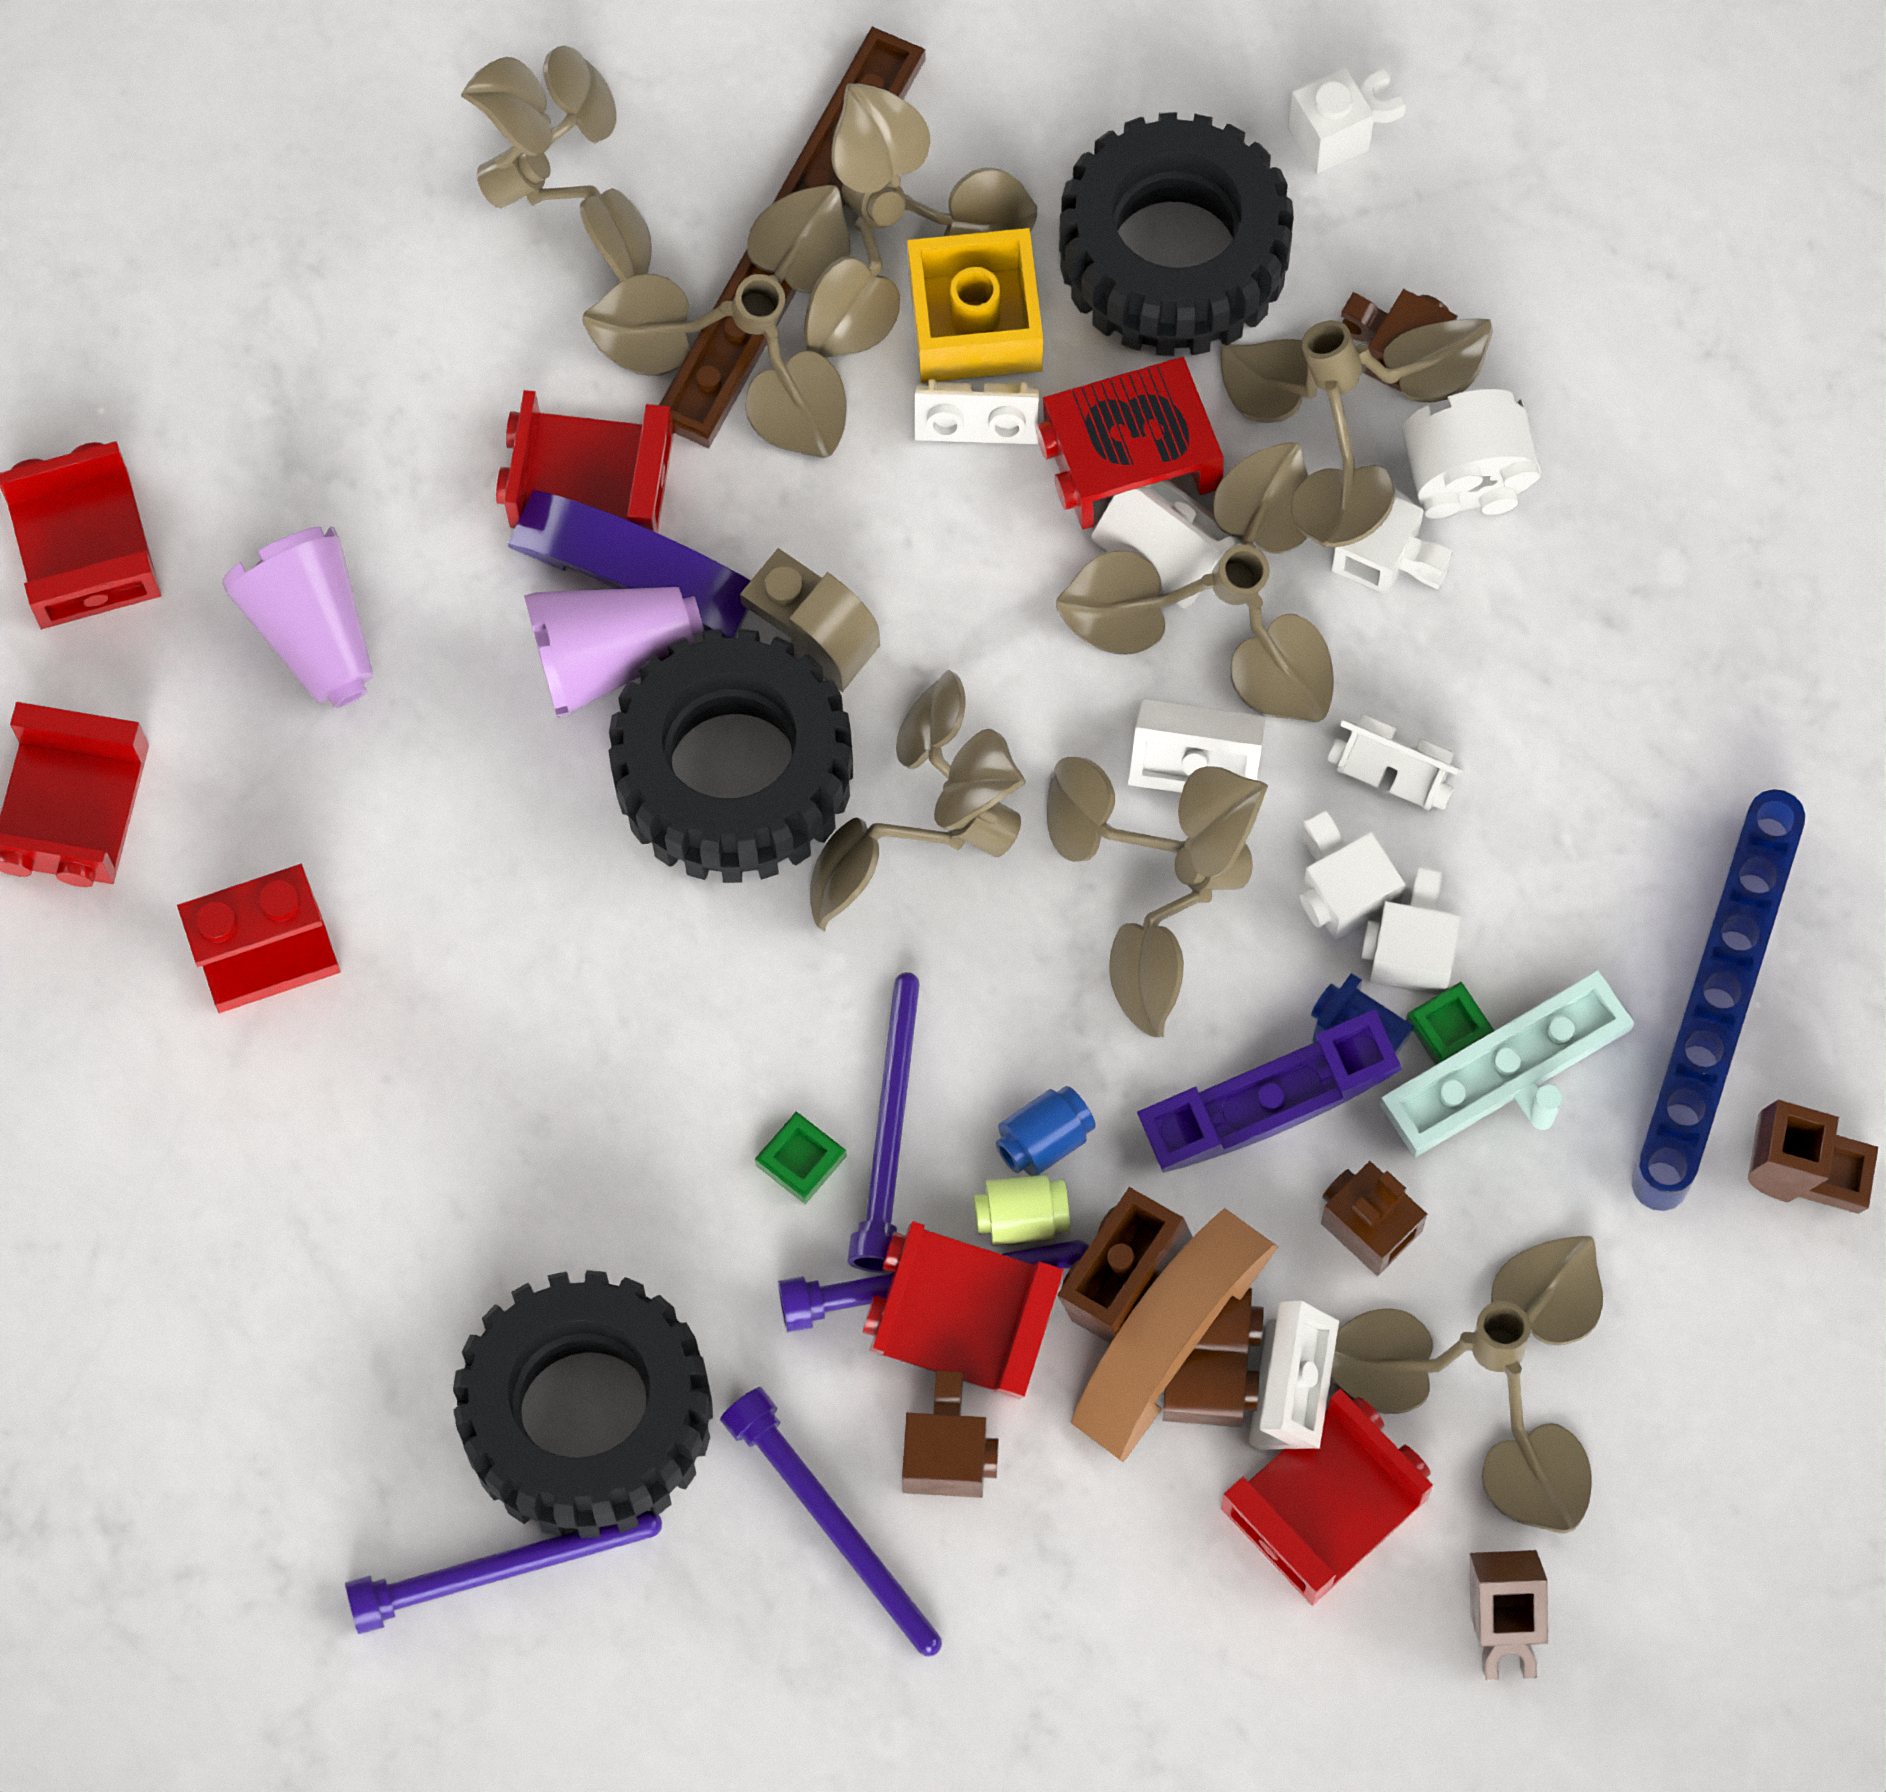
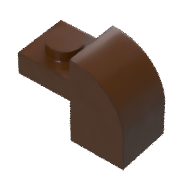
(1804, 1158)

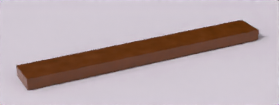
(723, 352)

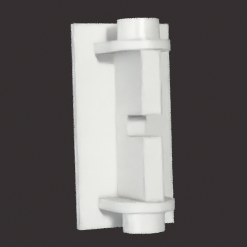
(961, 415)
(1419, 769)

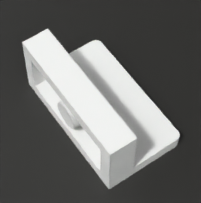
(1167, 531)
(1180, 738)
(1294, 1378)

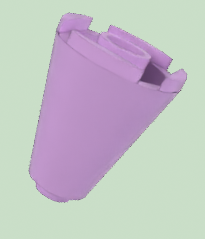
(307, 613)
(602, 637)

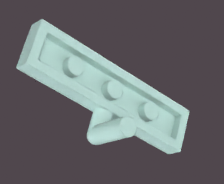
(1508, 1067)

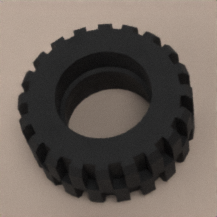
(1175, 164)
(715, 681)
(568, 1322)

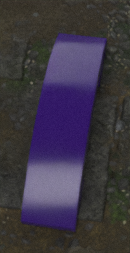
(628, 557)
(1272, 1096)

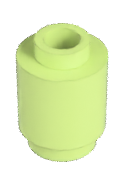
(1022, 1209)

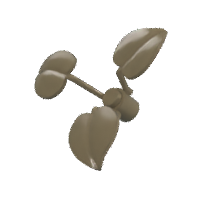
(516, 106)
(870, 148)
(1274, 376)
(798, 402)
(1277, 672)
(967, 806)
(1215, 815)
(1542, 1291)

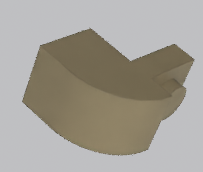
(816, 614)

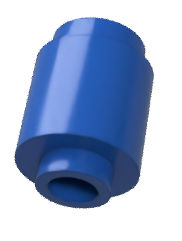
(1044, 1131)

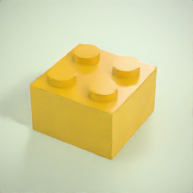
(975, 305)

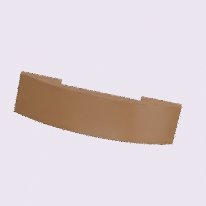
(1165, 1330)

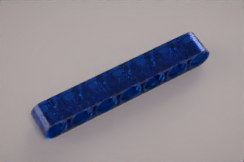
(1711, 1026)

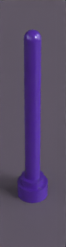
(873, 1237)
(807, 1301)
(755, 1422)
(376, 1601)

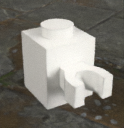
(1336, 118)
(1394, 548)
(1347, 881)
(1414, 942)

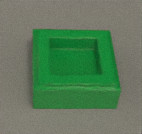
(1449, 1023)
(800, 1157)

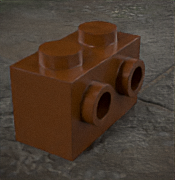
(1122, 1263)

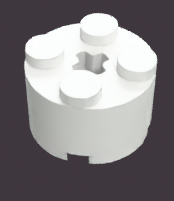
(1471, 453)

